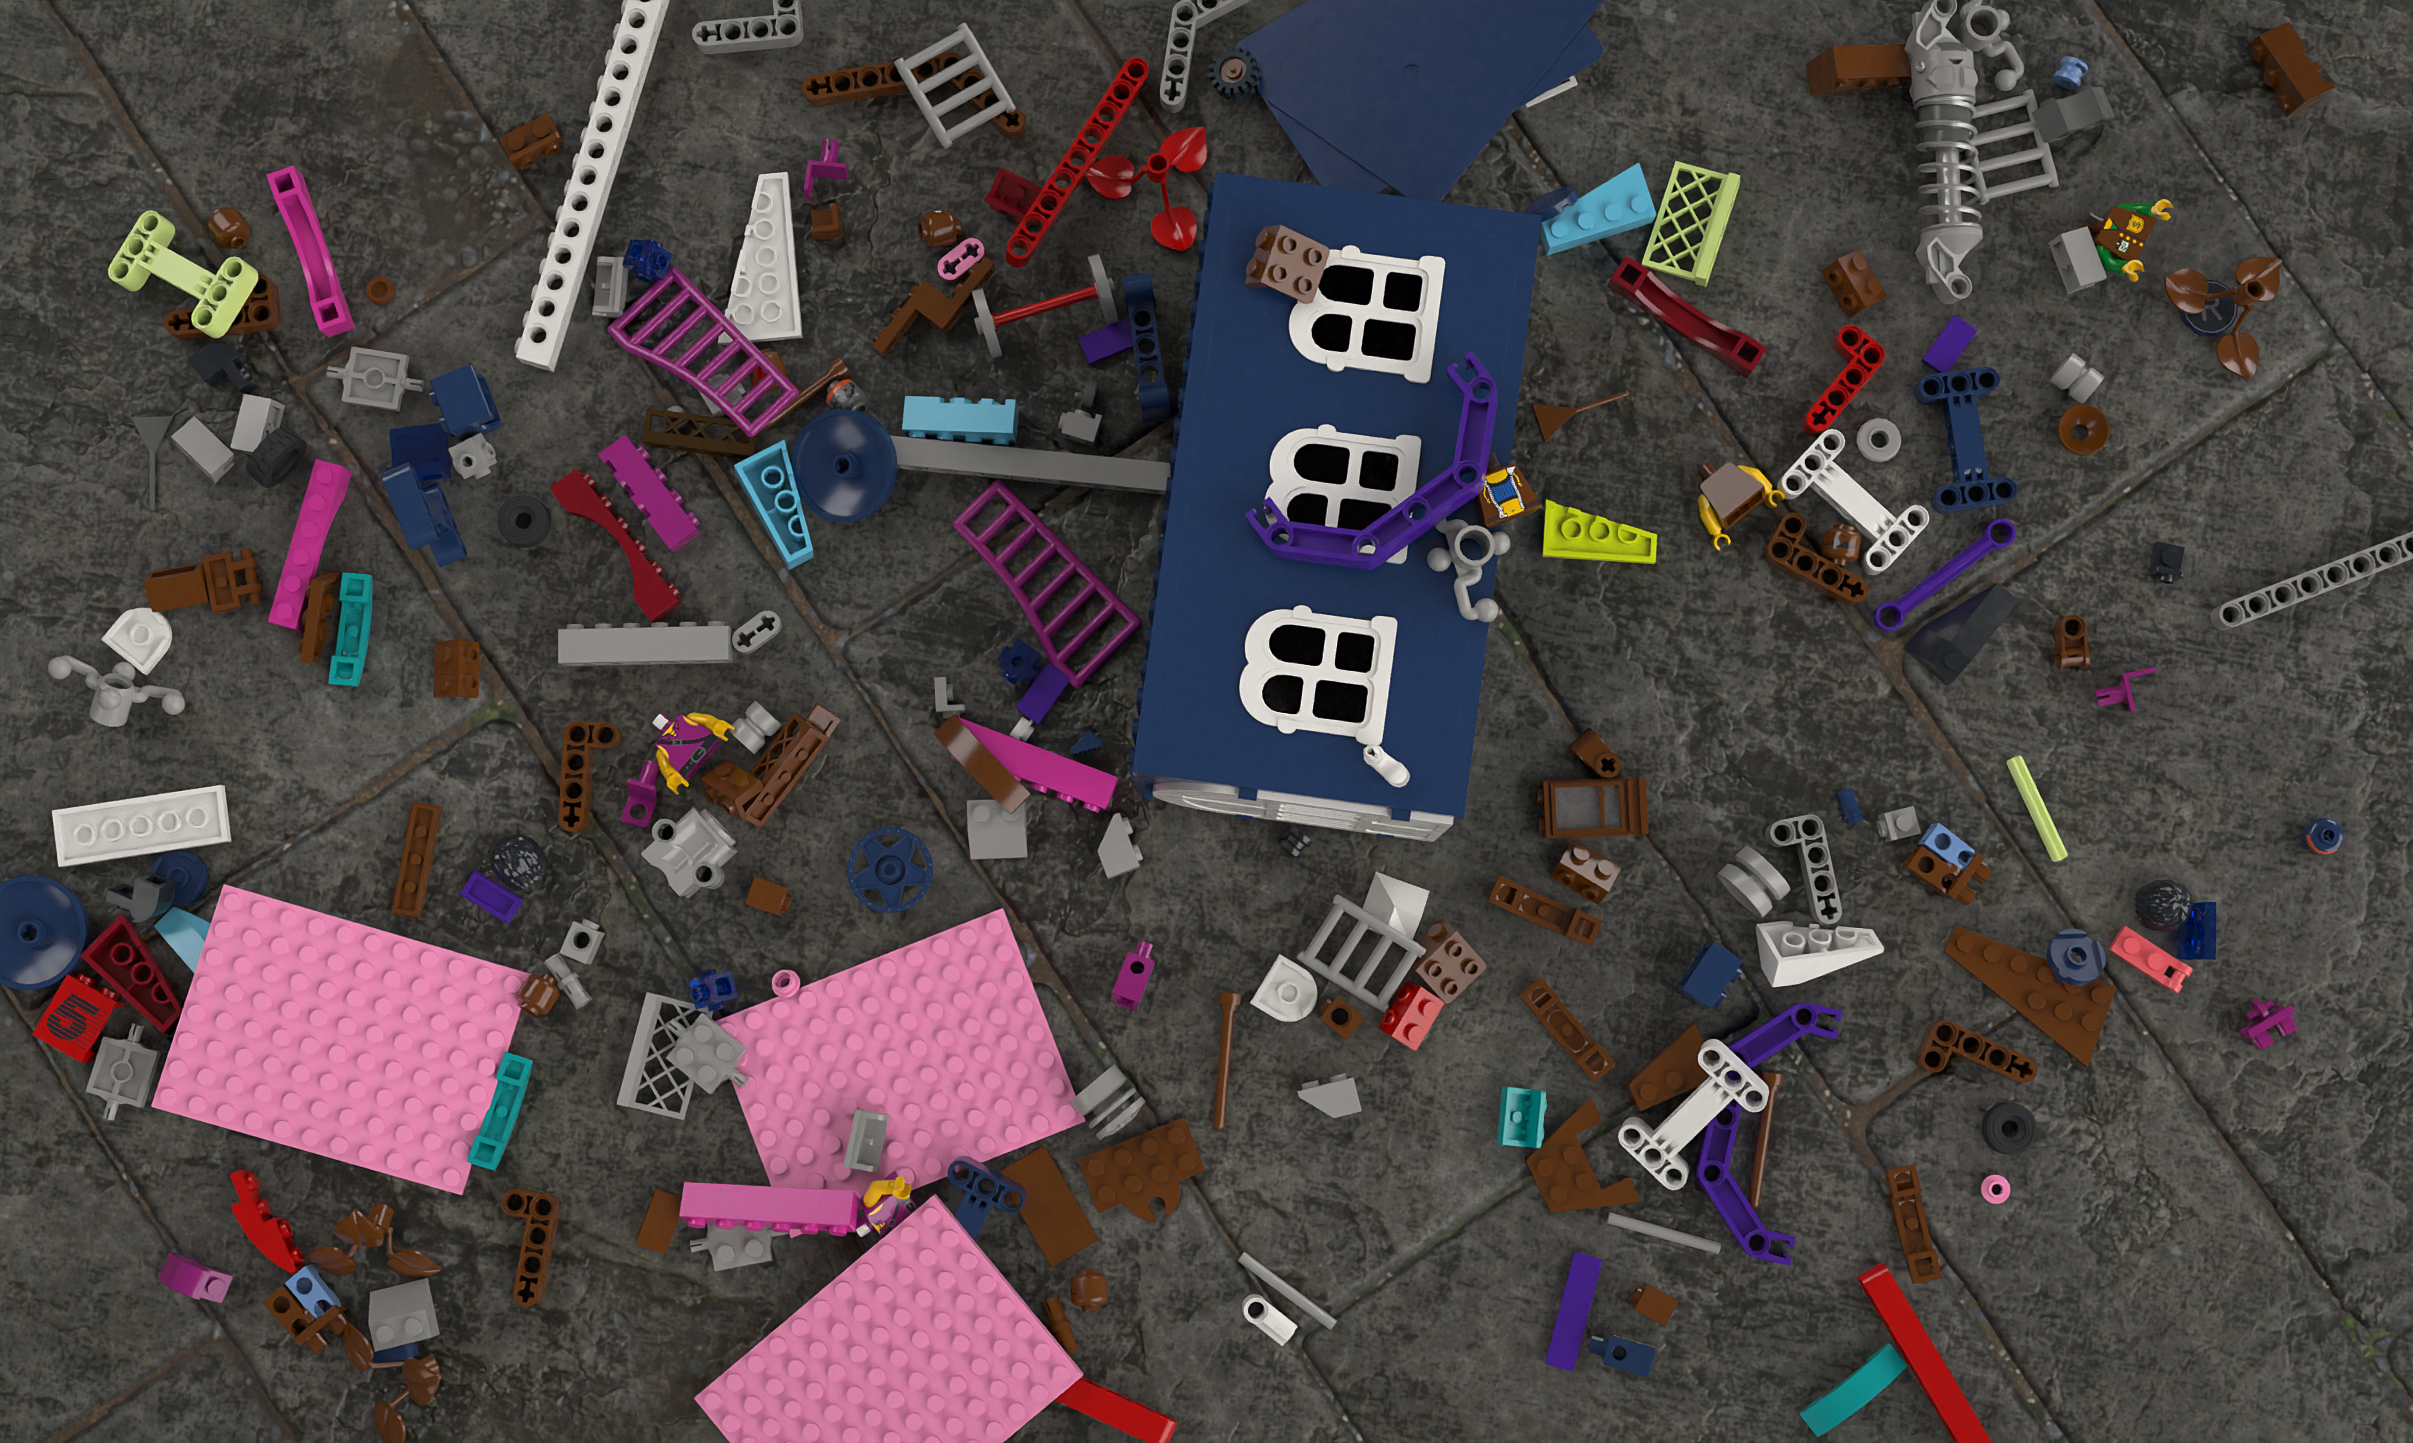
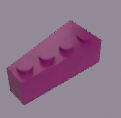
(650, 493)

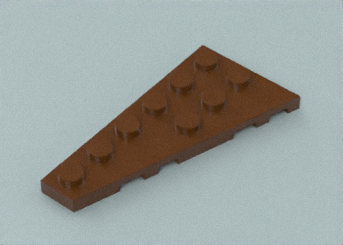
(2027, 984)

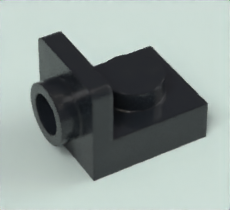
(2166, 562)

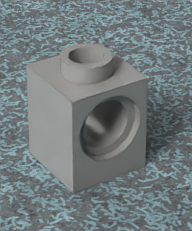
(571, 948)

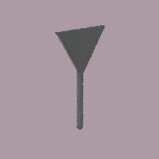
(152, 432)

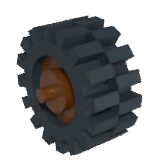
(1235, 73)

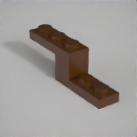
(932, 307)

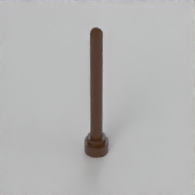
(835, 372)
(1228, 1003)
(1773, 1081)

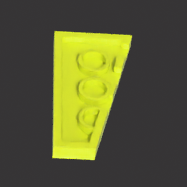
(1590, 537)

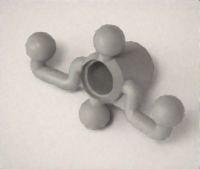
(1992, 44)
(1468, 571)
(115, 690)

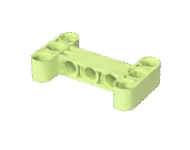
(219, 294)

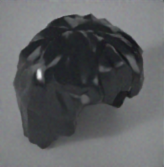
(518, 861)
(2164, 905)

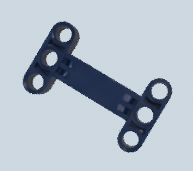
(1140, 302)
(1965, 440)
(424, 515)
(979, 1202)

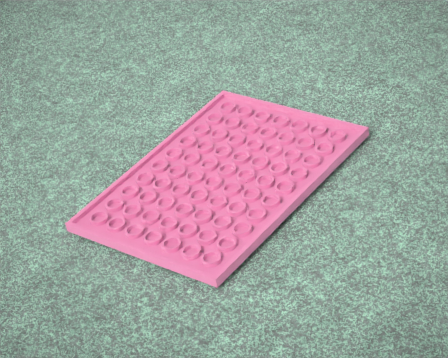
(926, 1034)
(340, 1039)
(899, 1350)

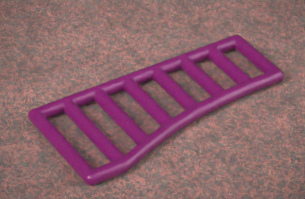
(679, 366)
(1031, 607)

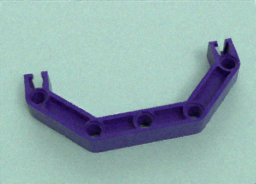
(1396, 527)
(1719, 1139)

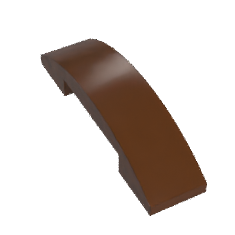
(982, 764)
(1544, 911)
(1567, 1030)
(1911, 1224)

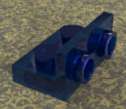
(2198, 936)

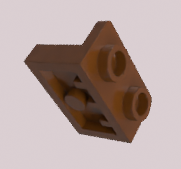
(532, 142)

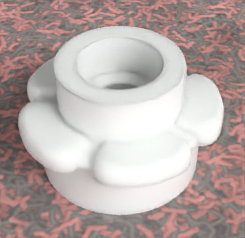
(1022, 730)

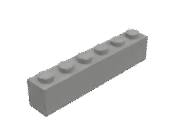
(645, 645)

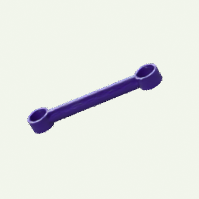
(1944, 575)

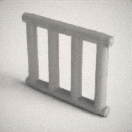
(932, 113)
(2043, 151)
(1389, 935)

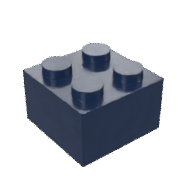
(1709, 976)

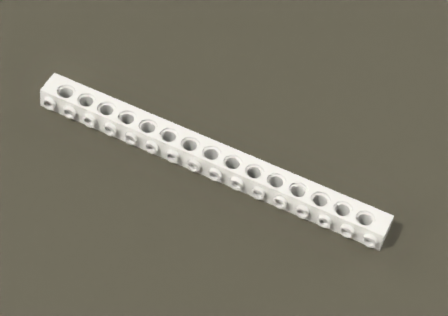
(545, 354)

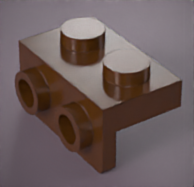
(1853, 283)
(456, 669)
(730, 788)
(1585, 871)

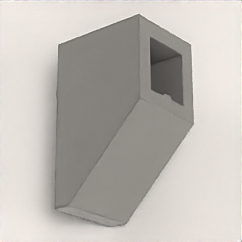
(1116, 849)
(1333, 1098)

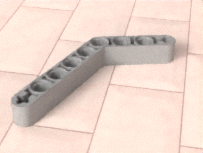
(1183, 56)

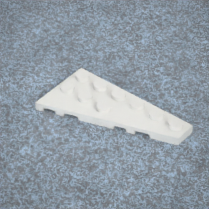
(765, 282)

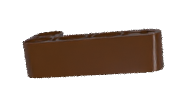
(249, 320)
(1817, 564)
(583, 776)
(1979, 1055)
(530, 1246)

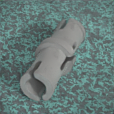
(567, 981)

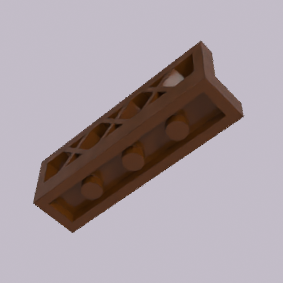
(786, 770)

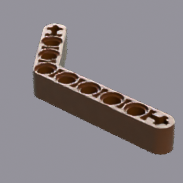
(887, 87)

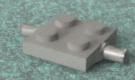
(375, 379)
(707, 1053)
(123, 1071)
(736, 1246)

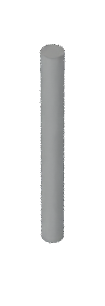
(1664, 1233)
(1287, 1290)

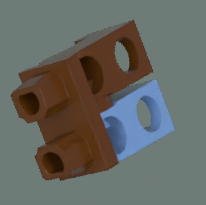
(1946, 864)
(307, 1307)

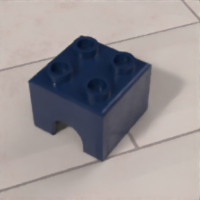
(465, 403)

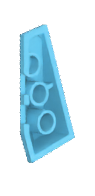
(184, 934)

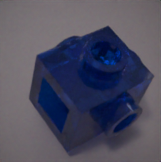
(647, 260)
(1019, 652)
(713, 989)

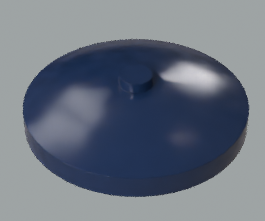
(844, 465)
(40, 932)

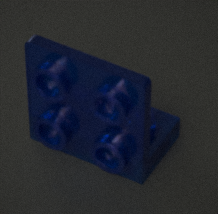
(424, 448)

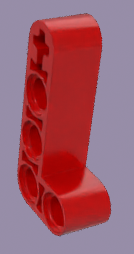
(1840, 386)

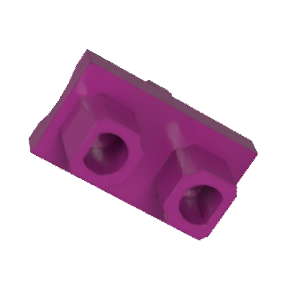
(2279, 1018)

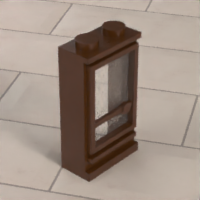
(1593, 808)

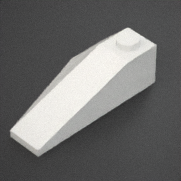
(1802, 953)

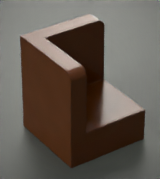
(827, 223)

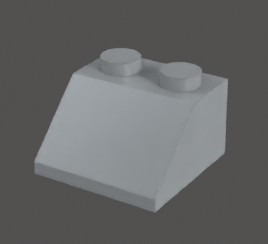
(995, 831)
(402, 1315)

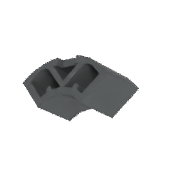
(2068, 115)

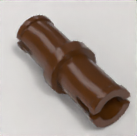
(1060, 1325)

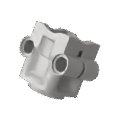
(696, 845)

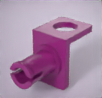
(825, 168)
(2122, 692)
(642, 793)

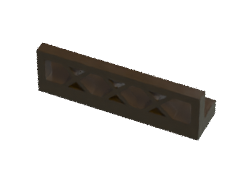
(695, 444)

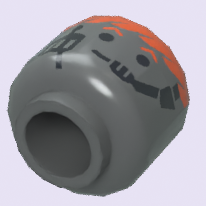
(846, 395)

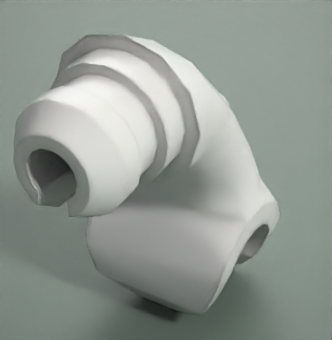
(1389, 768)

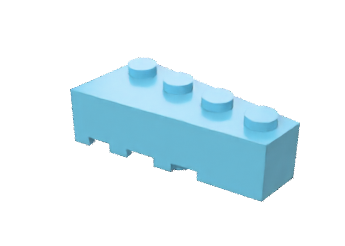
(1603, 212)
(961, 420)
(774, 495)

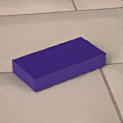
(1107, 341)
(1949, 345)
(1043, 693)
(491, 897)

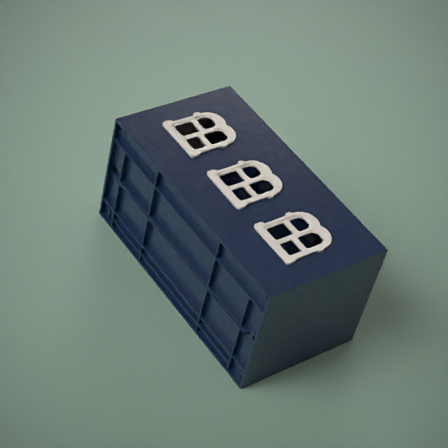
(1245, 408)

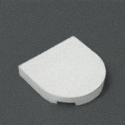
(140, 637)
(1286, 991)

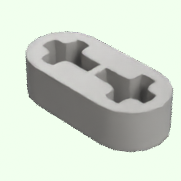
(760, 637)

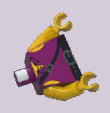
(686, 744)
(886, 1205)

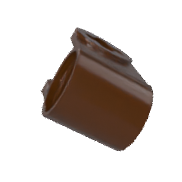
(2071, 645)
(1591, 751)

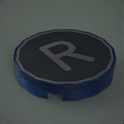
(2217, 314)

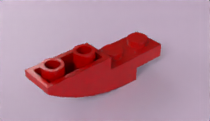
(267, 1234)

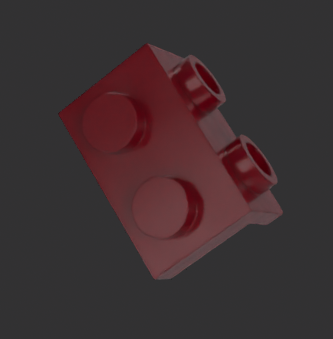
(1012, 194)

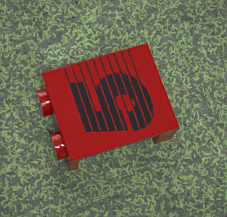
(77, 1016)

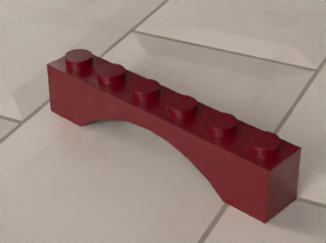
(1715, 338)
(650, 590)

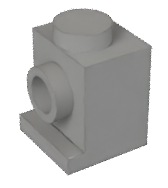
(1080, 427)

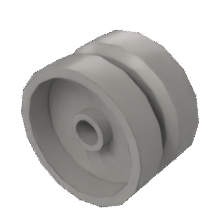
(1753, 881)

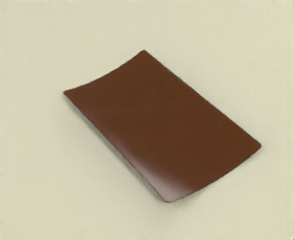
(1050, 1207)

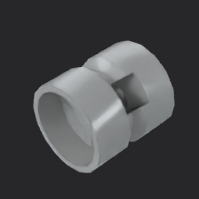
(2076, 378)
(755, 727)

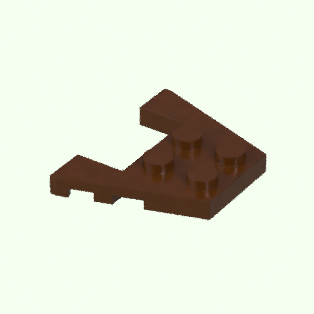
(1565, 1173)

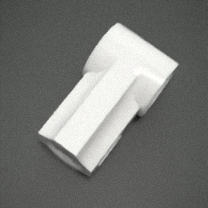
(1270, 1320)

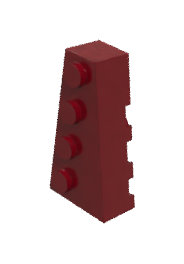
(134, 972)

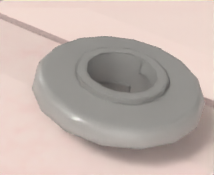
(1888, 430)

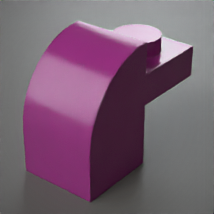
(193, 1279)

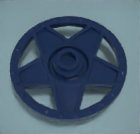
(890, 870)

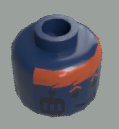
(2321, 836)

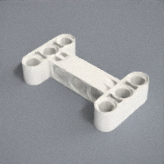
(1853, 502)
(1693, 1114)

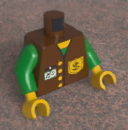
(2123, 234)

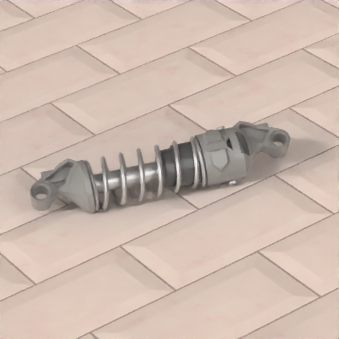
(1945, 100)

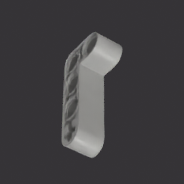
(748, 27)
(1811, 870)

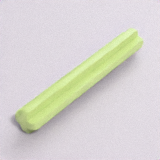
(2037, 808)

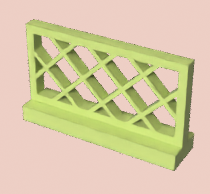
(1711, 236)

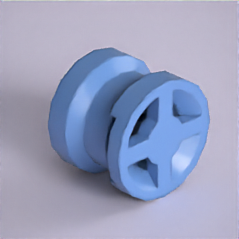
(2070, 73)

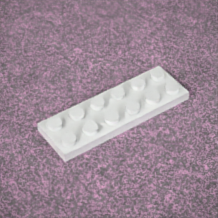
(141, 826)

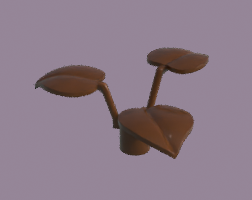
(2258, 282)
(369, 1232)
(420, 1376)

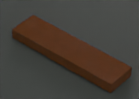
(416, 859)

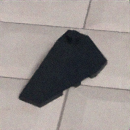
(1957, 636)

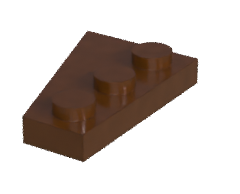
(313, 619)

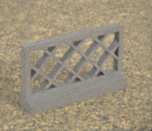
(639, 1054)

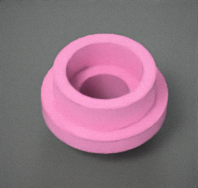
(783, 977)
(1986, 1189)

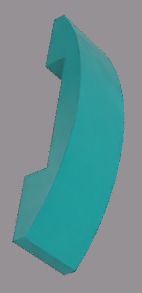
(353, 629)
(503, 1112)
(1854, 1391)

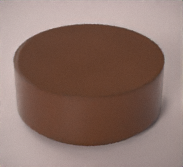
(380, 291)

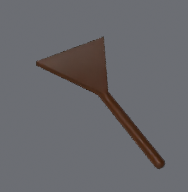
(1553, 417)

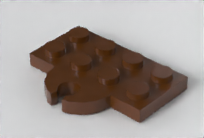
(1143, 1170)

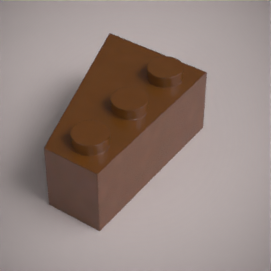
(1858, 68)
(2289, 69)
(1670, 1071)

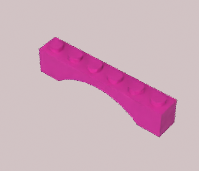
(321, 278)
(320, 505)

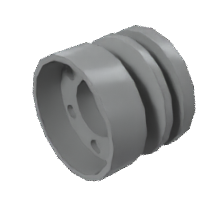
(1107, 1102)

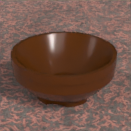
(2094, 423)

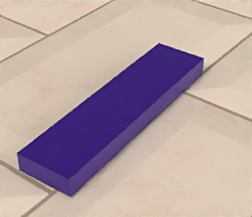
(1573, 1311)

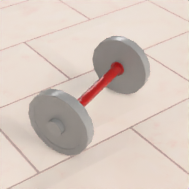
(1101, 289)

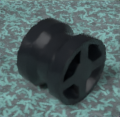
(1295, 842)

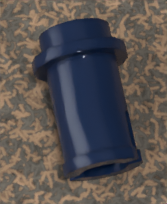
(1849, 806)

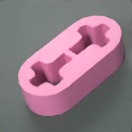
(956, 255)

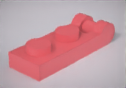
(2149, 959)

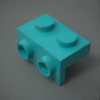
(1521, 1117)

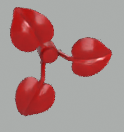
(1184, 149)

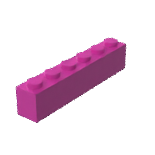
(1047, 769)
(769, 1207)

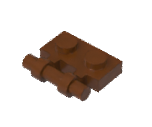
(223, 582)

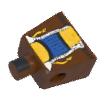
(1504, 495)

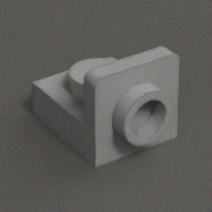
(943, 694)
(1898, 824)

